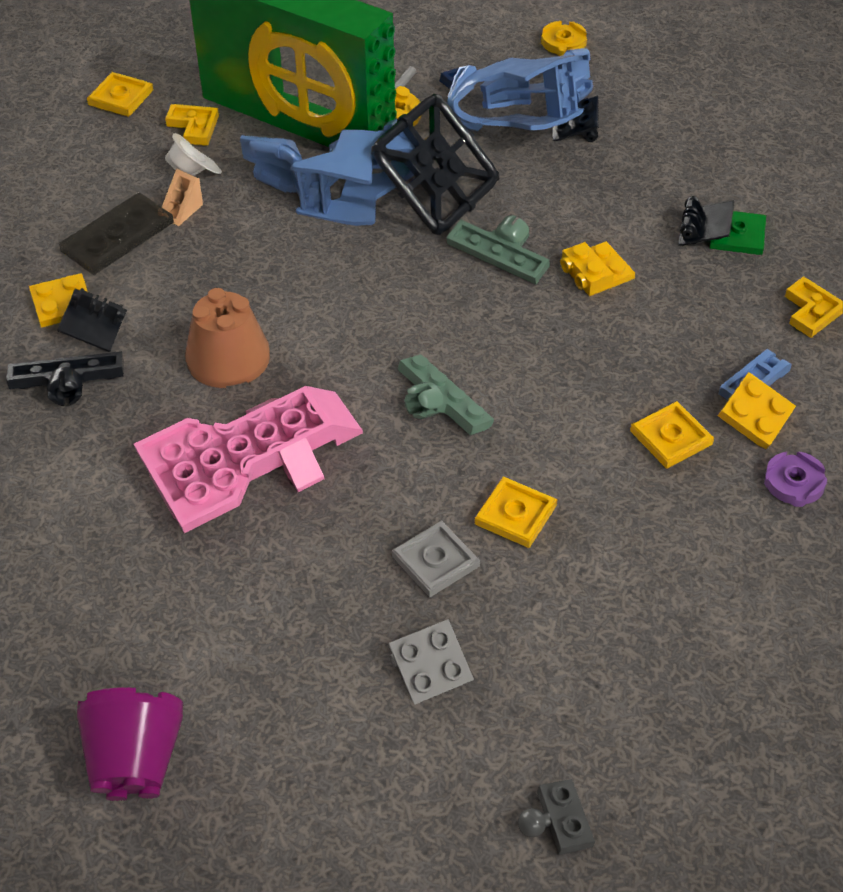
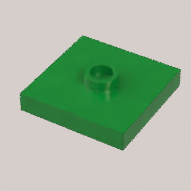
(746, 234)

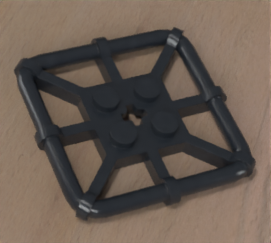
(420, 162)

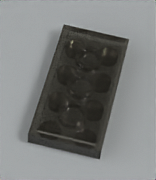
(116, 233)

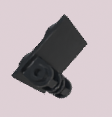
(586, 123)
(705, 222)
(92, 320)

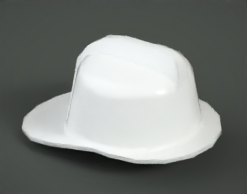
(188, 159)

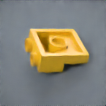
(595, 267)

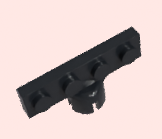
(65, 375)

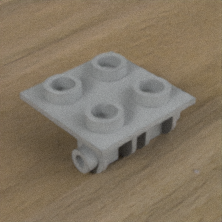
(430, 661)

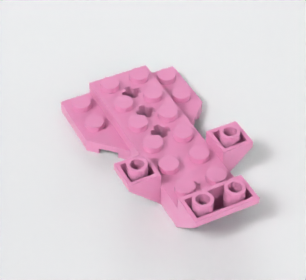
(209, 467)

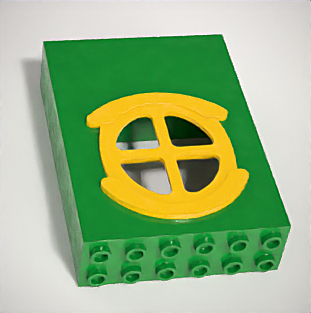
(243, 68)

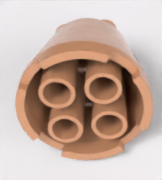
(225, 341)

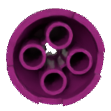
(128, 740)

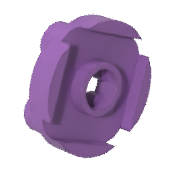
(795, 492)

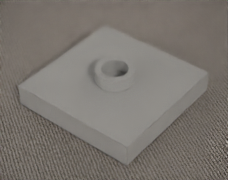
(435, 558)

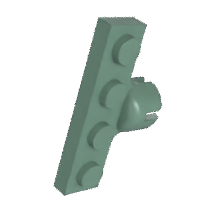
(501, 247)
(437, 394)

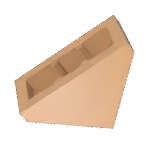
(183, 196)

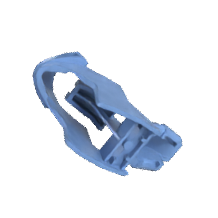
(509, 85)
(350, 158)

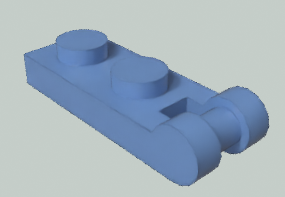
(764, 367)

